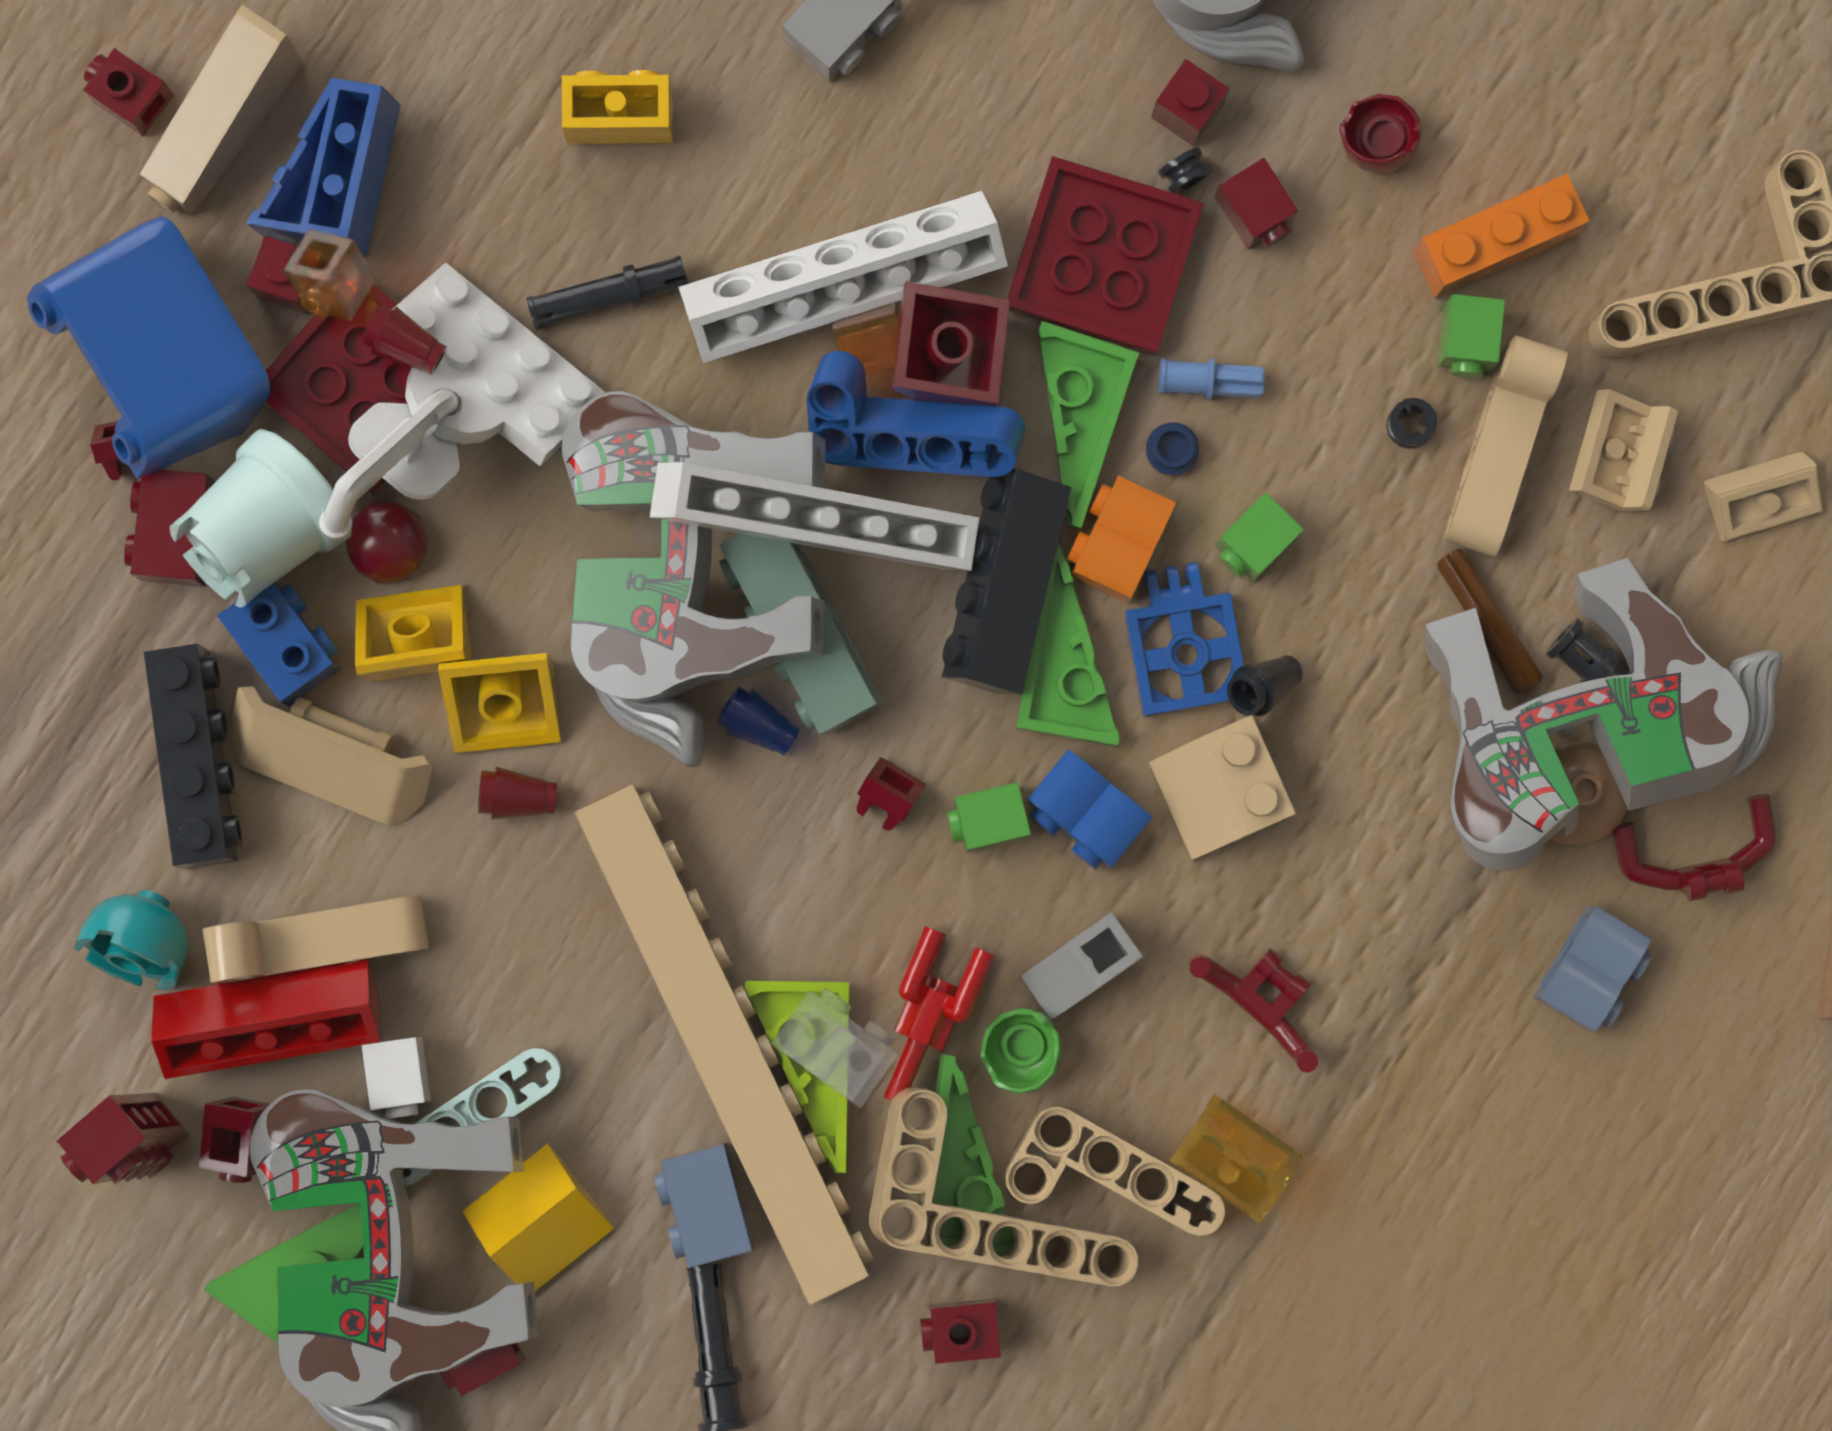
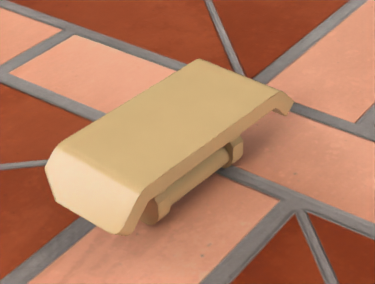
(328, 757)

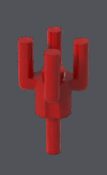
(933, 1005)

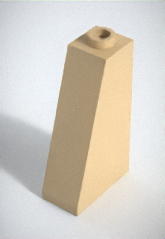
(220, 111)

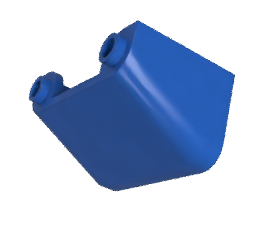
(156, 345)

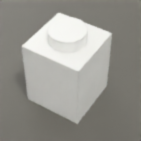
(396, 1076)

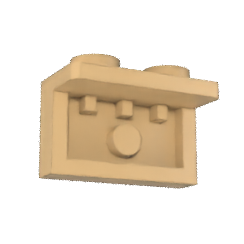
(1623, 452)

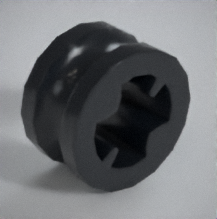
(1185, 171)
(1427, 419)

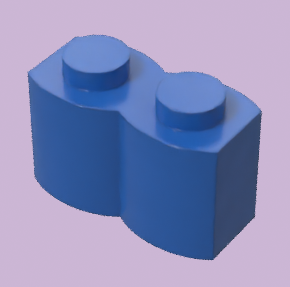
(1088, 811)

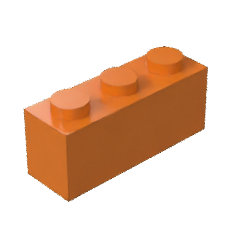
(1501, 236)

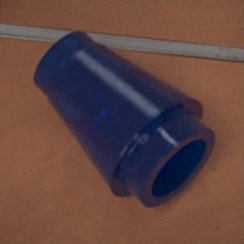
(757, 721)

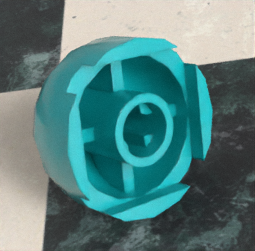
(136, 938)

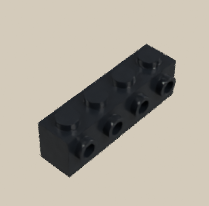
(1007, 582)
(192, 757)

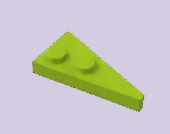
(821, 1103)

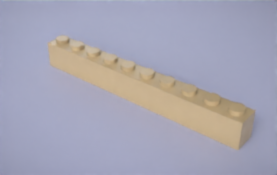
(722, 1043)

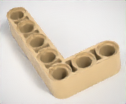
(1741, 288)
(977, 1226)

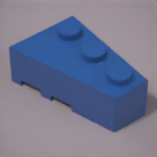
(335, 169)

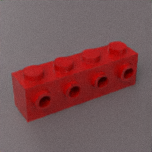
(265, 1019)

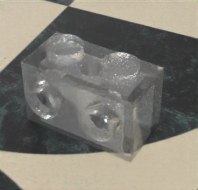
(836, 1047)

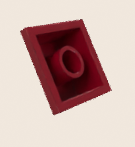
(950, 345)

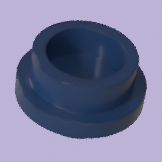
(1172, 449)

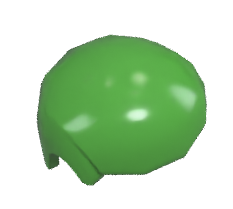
(1021, 1050)

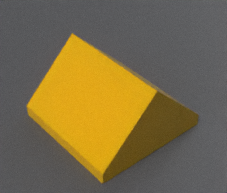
(410, 633)
(501, 702)
(537, 1220)

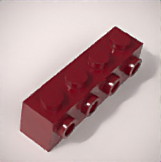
(122, 1139)

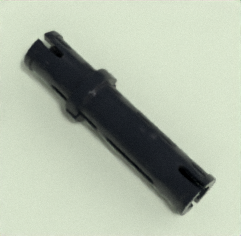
(607, 292)

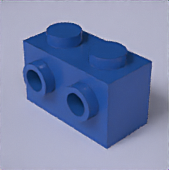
(281, 642)

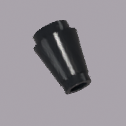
(1263, 685)

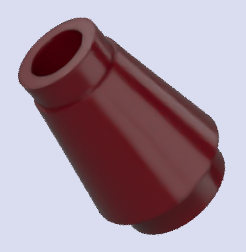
(403, 340)
(515, 794)

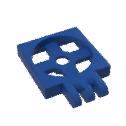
(1177, 603)

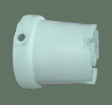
(257, 519)

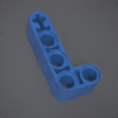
(907, 432)

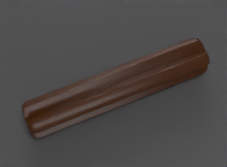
(1496, 629)

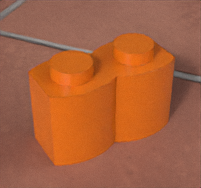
(1121, 539)

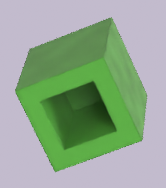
(1471, 335)
(1257, 538)
(989, 817)

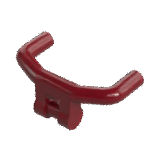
(1706, 877)
(1267, 1015)

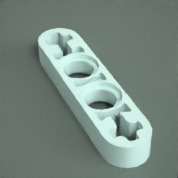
(464, 1106)

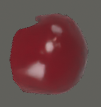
(1381, 133)
(386, 542)

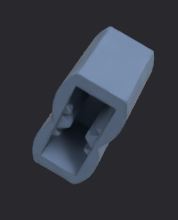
(1593, 969)

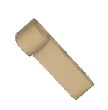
(1503, 443)
(315, 939)
(1119, 1179)

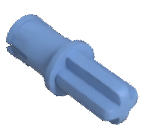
(1211, 379)

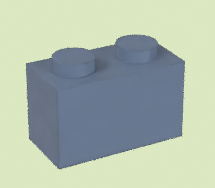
(704, 1206)

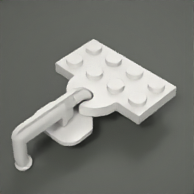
(487, 384)

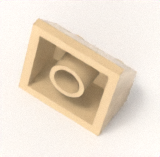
(1221, 787)

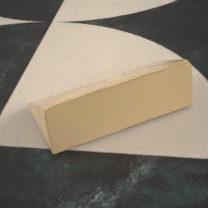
(1764, 495)

